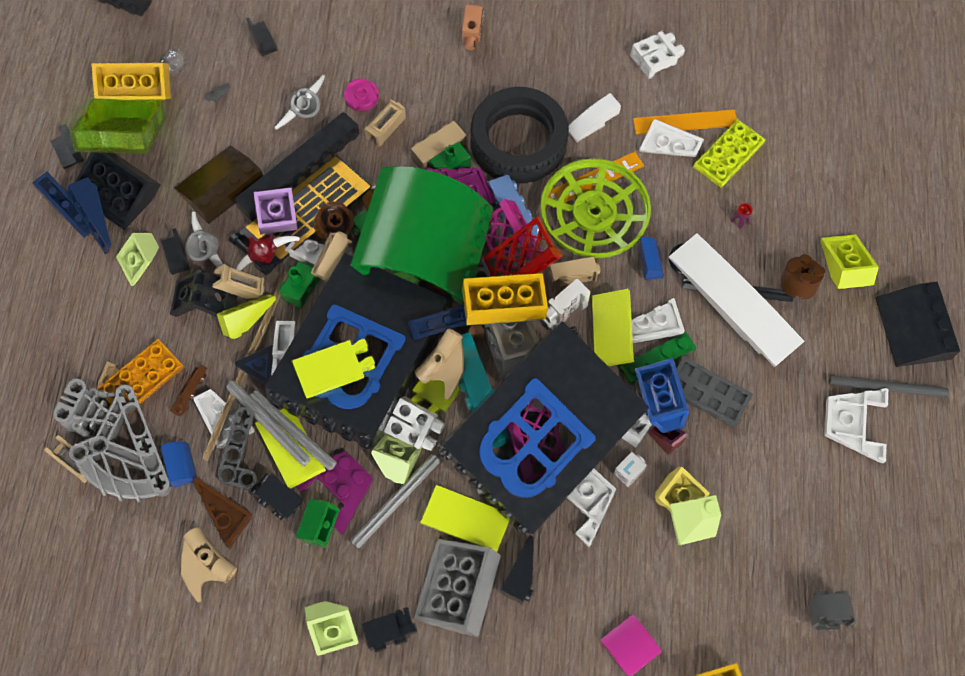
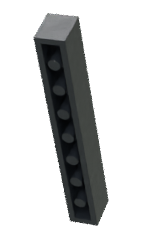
(302, 161)

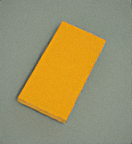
(144, 372)

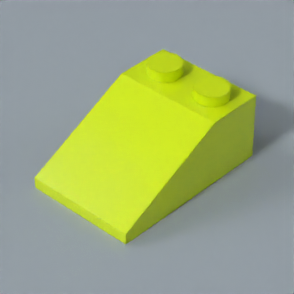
(849, 261)

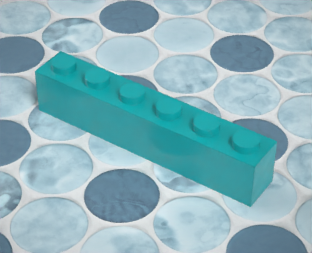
(476, 384)

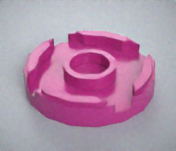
(361, 95)

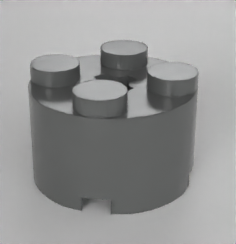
(831, 610)

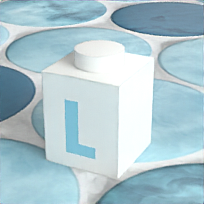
(630, 468)

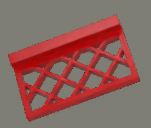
(538, 262)

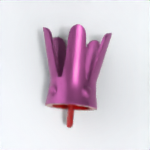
(744, 212)

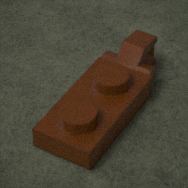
(187, 391)

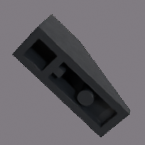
(520, 579)

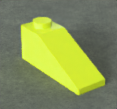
(243, 317)

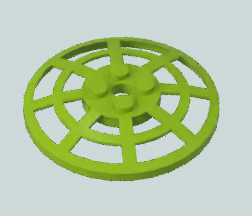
(595, 200)

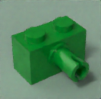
(452, 158)
(298, 285)

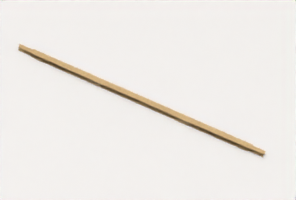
(231, 399)

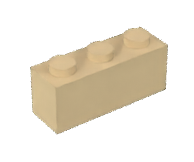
(436, 143)

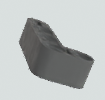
(239, 447)

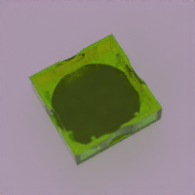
(118, 126)

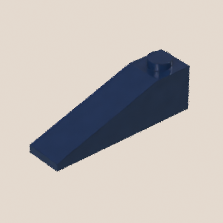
(57, 198)
(87, 203)

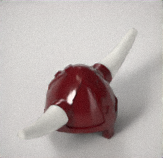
(264, 249)

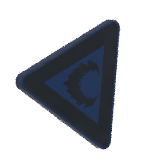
(258, 364)

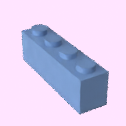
(505, 188)

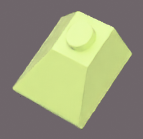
(137, 255)
(395, 458)
(695, 519)
(330, 627)

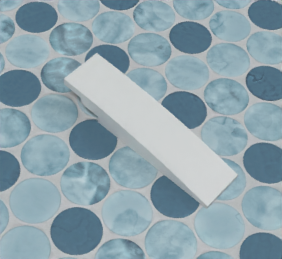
(736, 300)

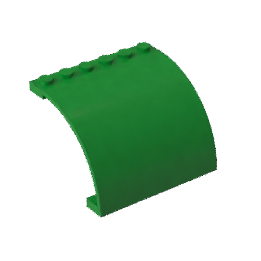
(424, 228)

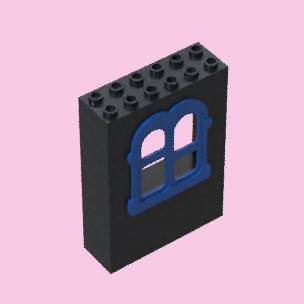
(378, 307)
(577, 393)

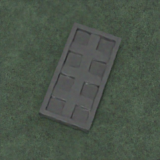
(712, 392)

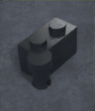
(277, 496)
(389, 630)

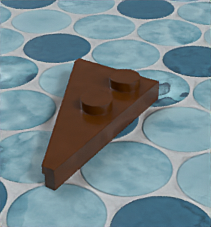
(228, 516)

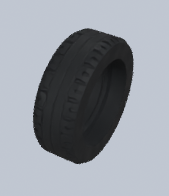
(524, 102)

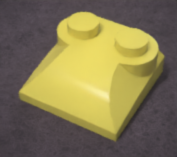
(679, 487)

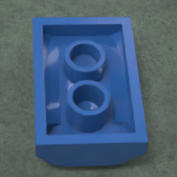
(663, 395)

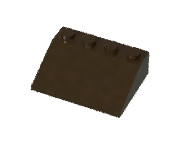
(218, 183)

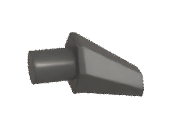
(217, 93)

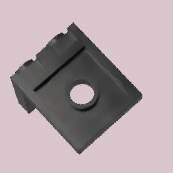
(196, 292)

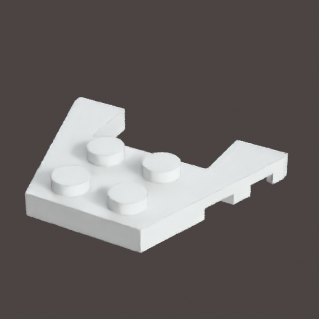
(847, 421)
(592, 499)

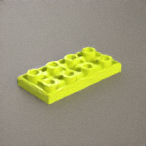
(729, 153)
(613, 327)
(289, 467)
(465, 518)

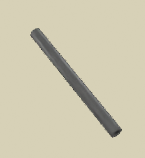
(892, 386)

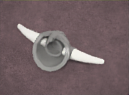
(303, 103)
(202, 244)

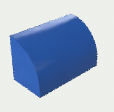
(650, 258)
(178, 463)

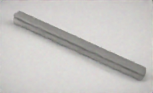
(269, 424)
(294, 431)
(393, 503)

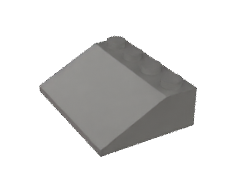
(457, 587)

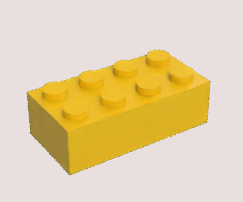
(131, 81)
(504, 299)

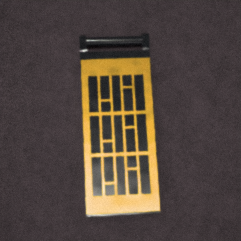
(329, 183)

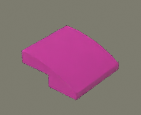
(631, 646)

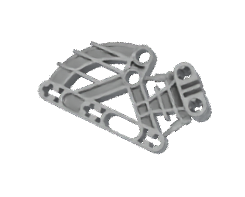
(83, 409)

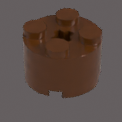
(341, 216)
(802, 277)

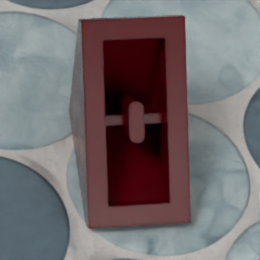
(670, 440)

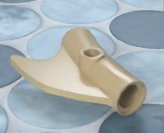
(444, 363)
(196, 569)

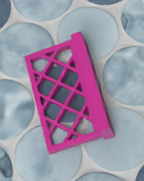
(517, 221)
(517, 442)

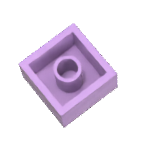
(275, 211)

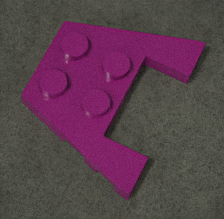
(470, 177)
(347, 482)

